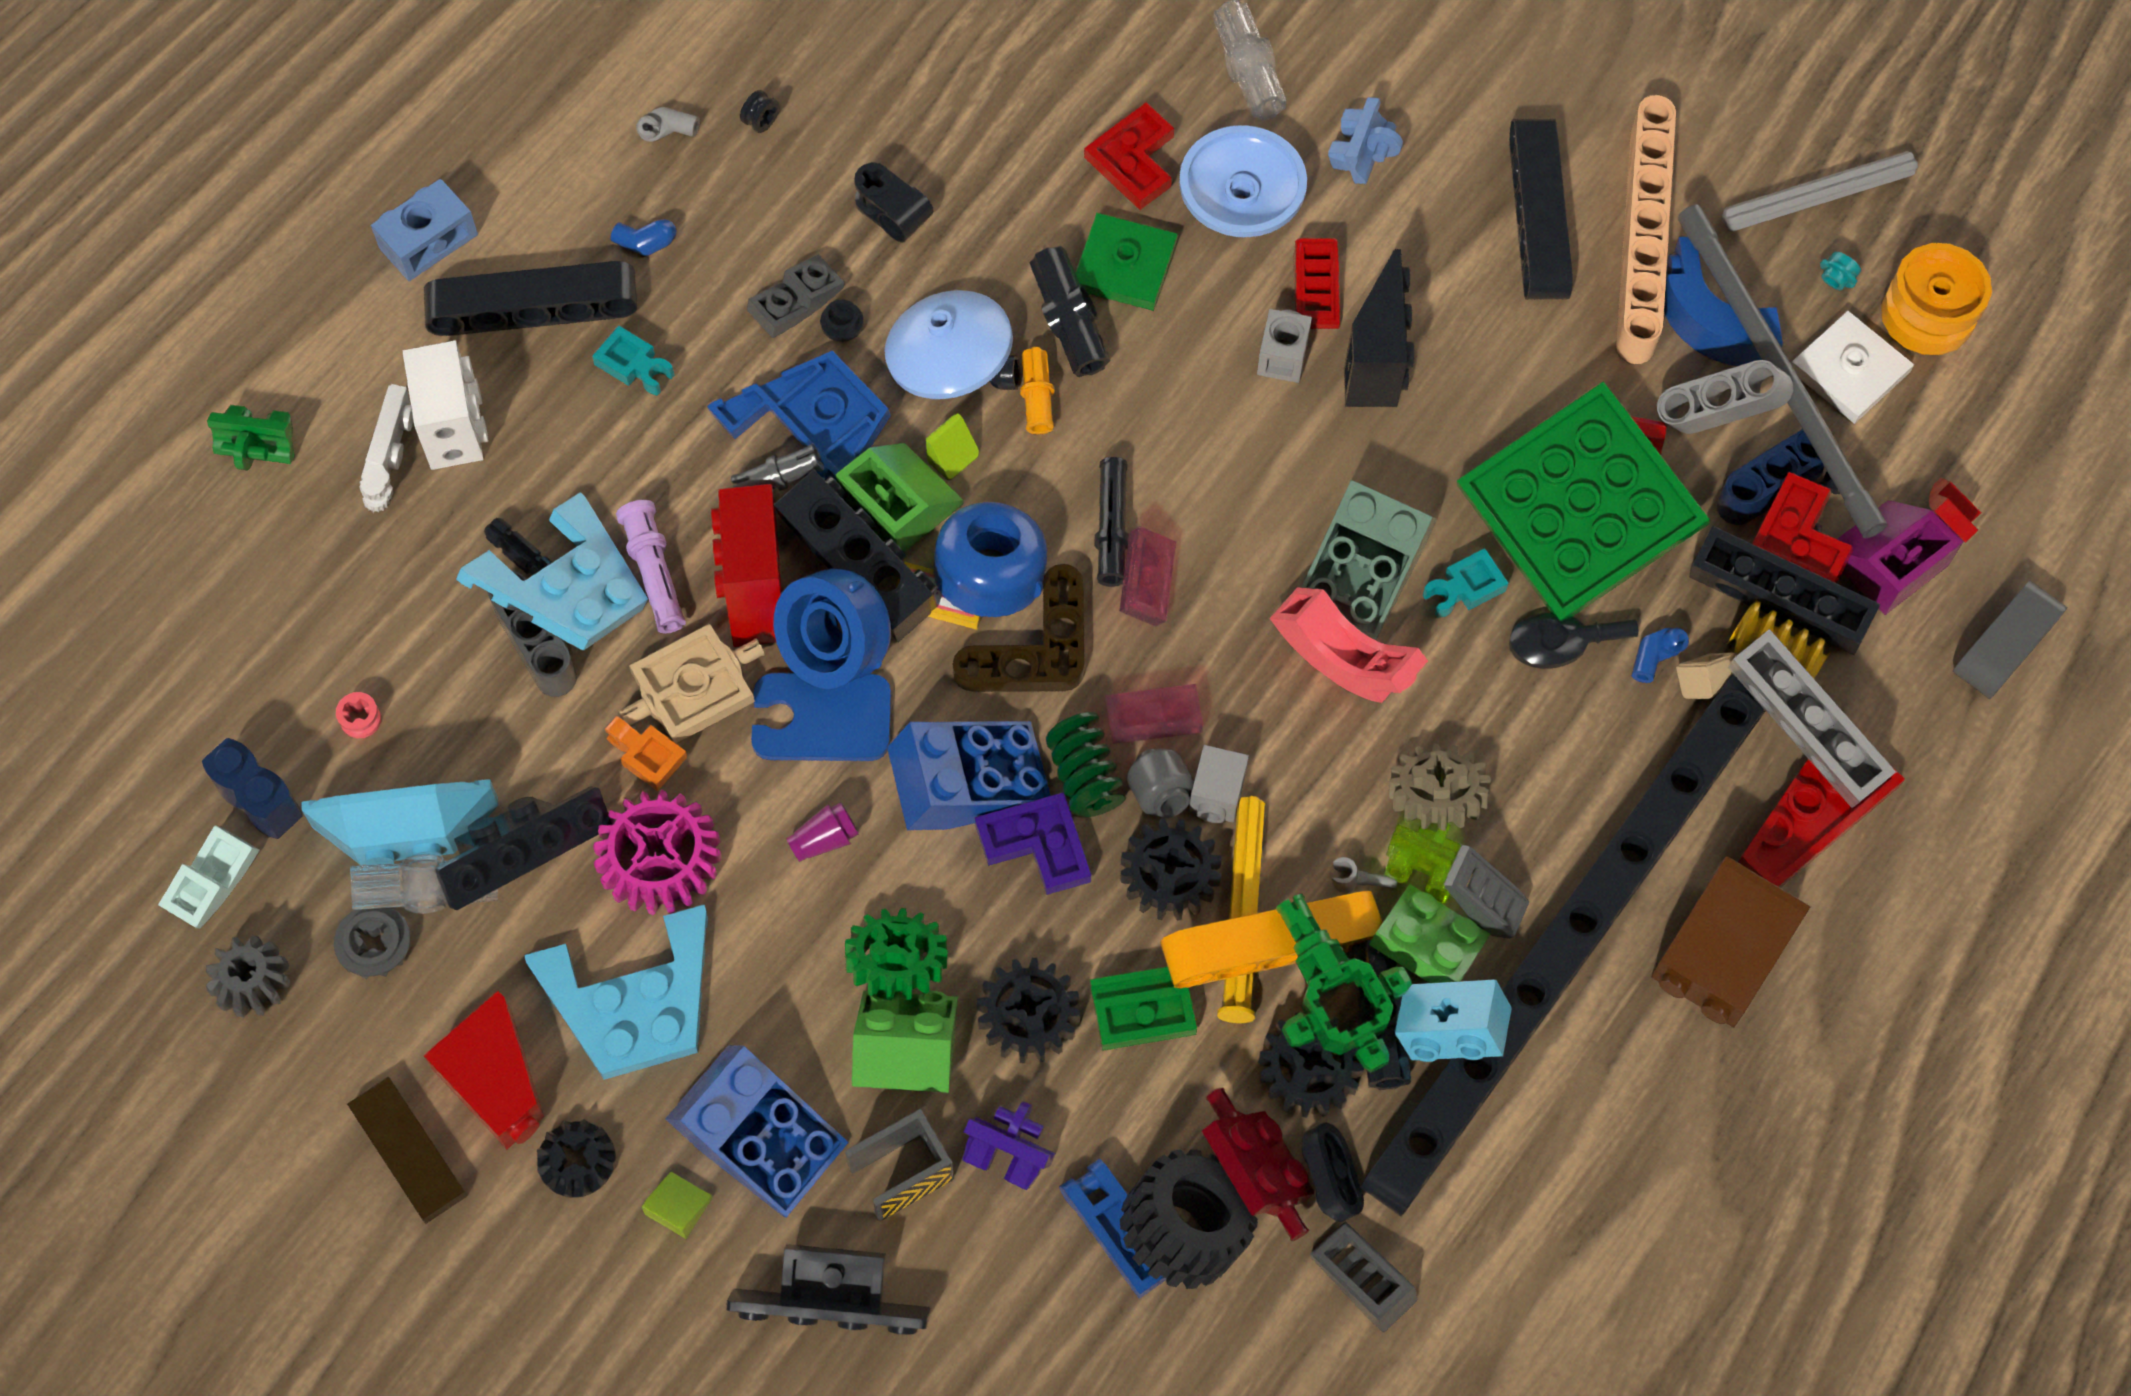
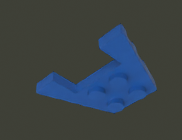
(818, 404)

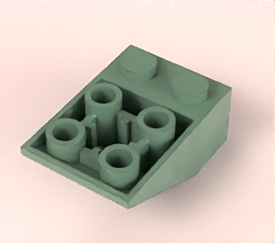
(1369, 555)

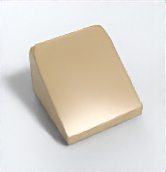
(1704, 675)

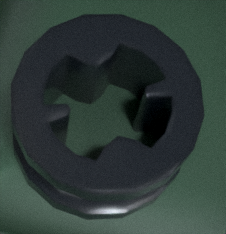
(759, 111)

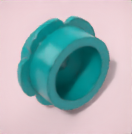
(1840, 271)

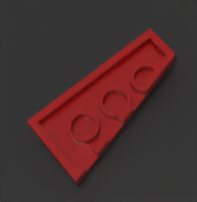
(1806, 824)

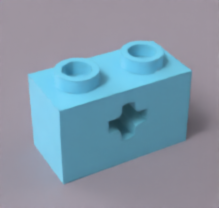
(1453, 1020)

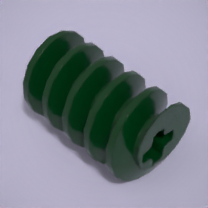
(1082, 767)

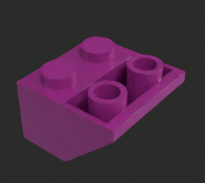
(1901, 556)

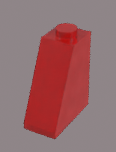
(490, 1072)

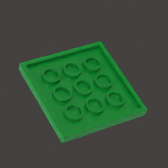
(1582, 502)

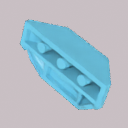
(401, 821)

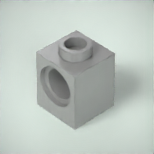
(1284, 360)
(1218, 784)

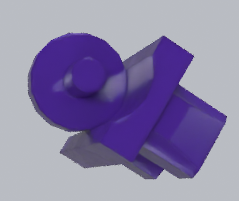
(988, 1138)

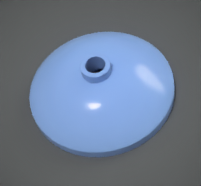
(1247, 164)
(948, 344)

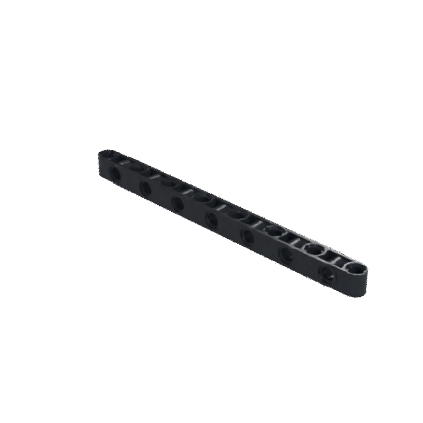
(1563, 950)

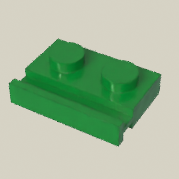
(1141, 1009)

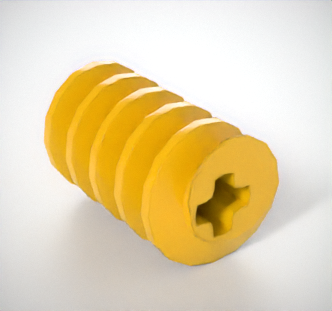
(1753, 626)

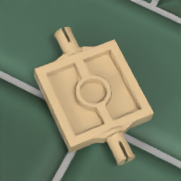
(692, 683)

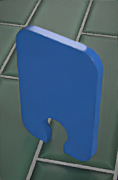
(826, 723)

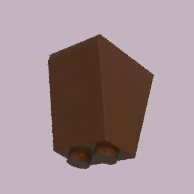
(1730, 942)

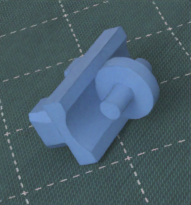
(1371, 141)

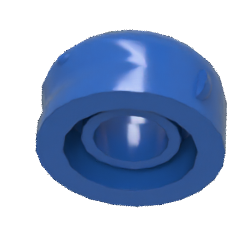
(987, 583)
(809, 633)

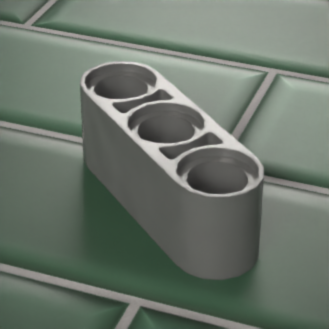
(2010, 639)
(537, 651)

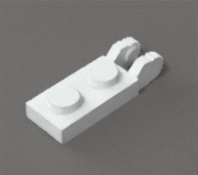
(385, 448)

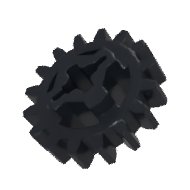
(1191, 873)
(1011, 1017)
(1325, 1075)

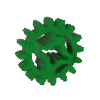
(896, 954)

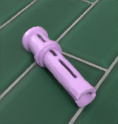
(647, 549)

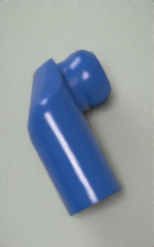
(646, 239)
(1656, 648)

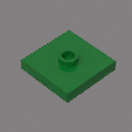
(1125, 261)

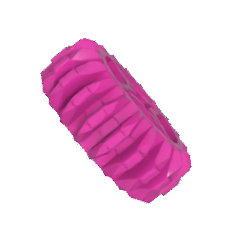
(677, 822)

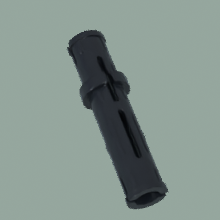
(1112, 538)

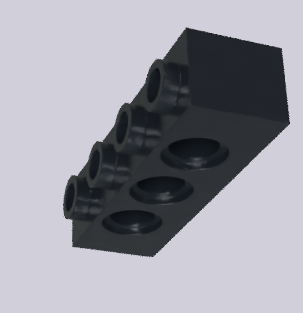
(815, 499)
(1782, 586)

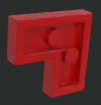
(1125, 151)
(1791, 533)

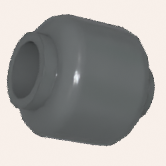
(1161, 782)

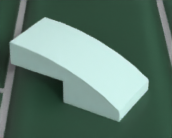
(206, 884)

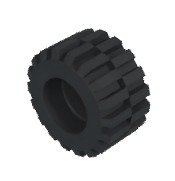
(1169, 1243)

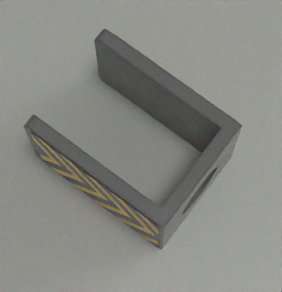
(892, 1139)

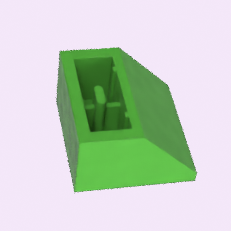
(898, 493)
(905, 1041)

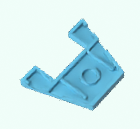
(576, 595)
(637, 1016)

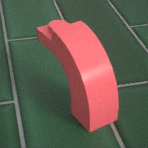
(1342, 651)

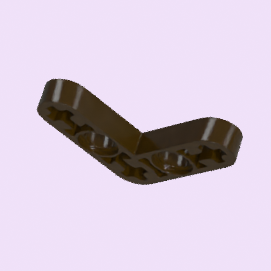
(1042, 658)

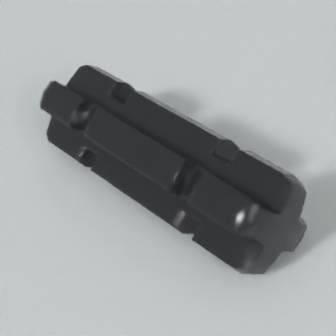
(515, 547)

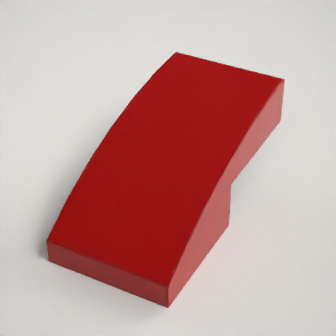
(1953, 508)

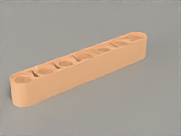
(1648, 171)

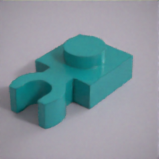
(630, 357)
(1469, 580)

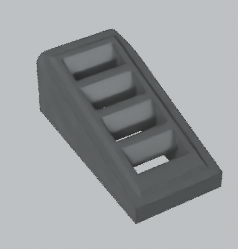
(1489, 898)
(1394, 1305)

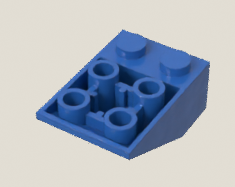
(964, 771)
(757, 1129)

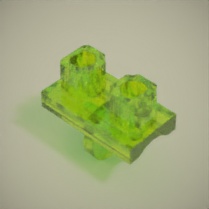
(1425, 852)

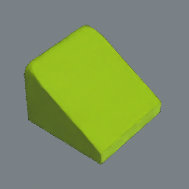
(951, 447)
(676, 1204)

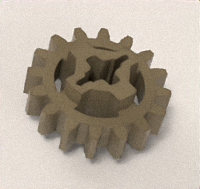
(1439, 787)

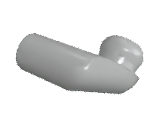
(666, 121)

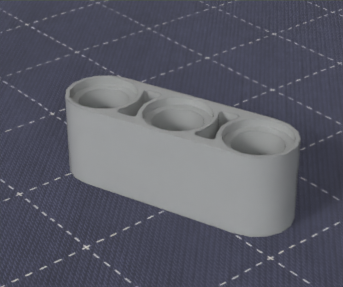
(1743, 403)

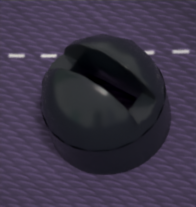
(1008, 376)

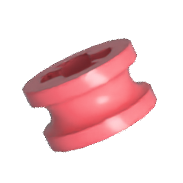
(357, 702)

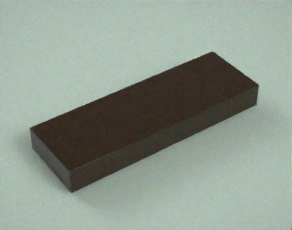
(407, 1150)

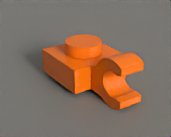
(647, 755)

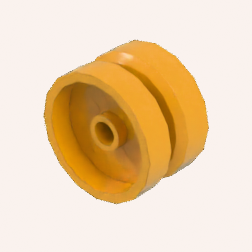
(1936, 298)

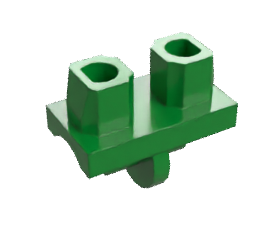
(252, 438)

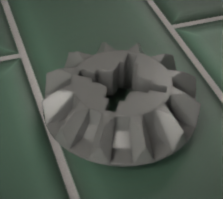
(350, 944)

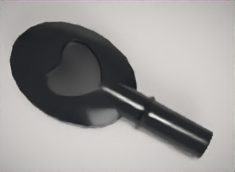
(1551, 643)

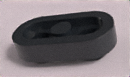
(1332, 1172)

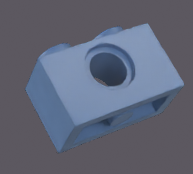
(413, 249)

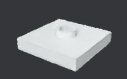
(1851, 367)

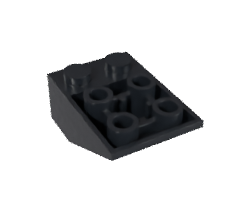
(1378, 345)

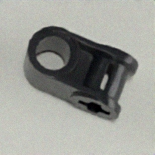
(890, 201)

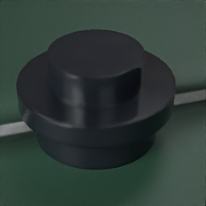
(841, 321)

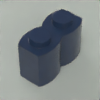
(252, 788)

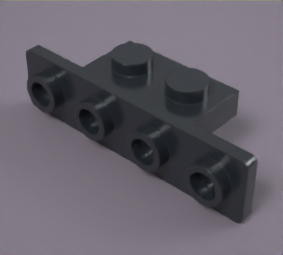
(517, 843)
(830, 1287)

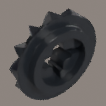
(576, 1180)

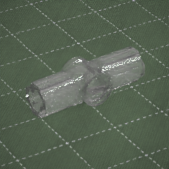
(1249, 60)
(404, 884)

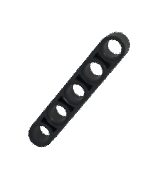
(1540, 209)
(530, 298)

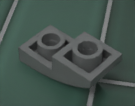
(801, 293)

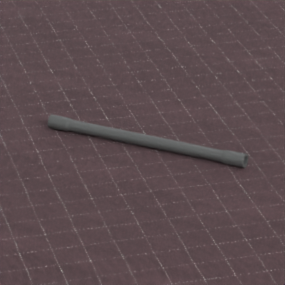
(1856, 498)

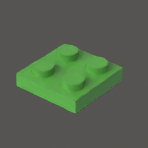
(1429, 938)

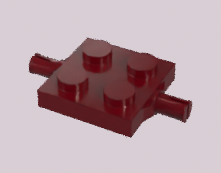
(1258, 1163)

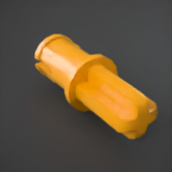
(1037, 391)

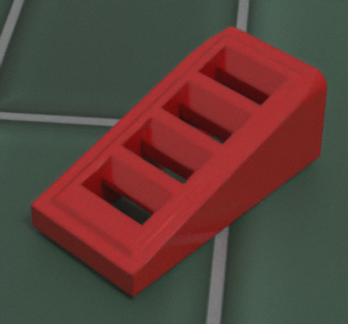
(1317, 256)

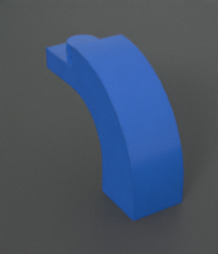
(1702, 317)

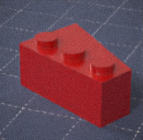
(748, 561)

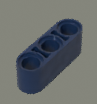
(1759, 486)

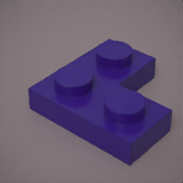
(1040, 829)

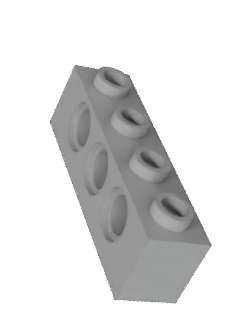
(1811, 718)

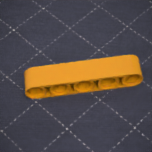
(1262, 940)

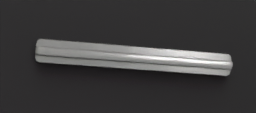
(1819, 191)

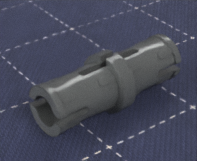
(781, 470)

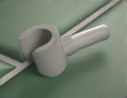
(1358, 877)

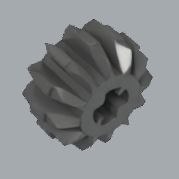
(266, 973)

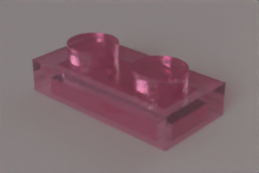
(1147, 576)
(1153, 713)

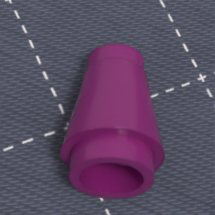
(822, 833)

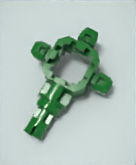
(1325, 968)

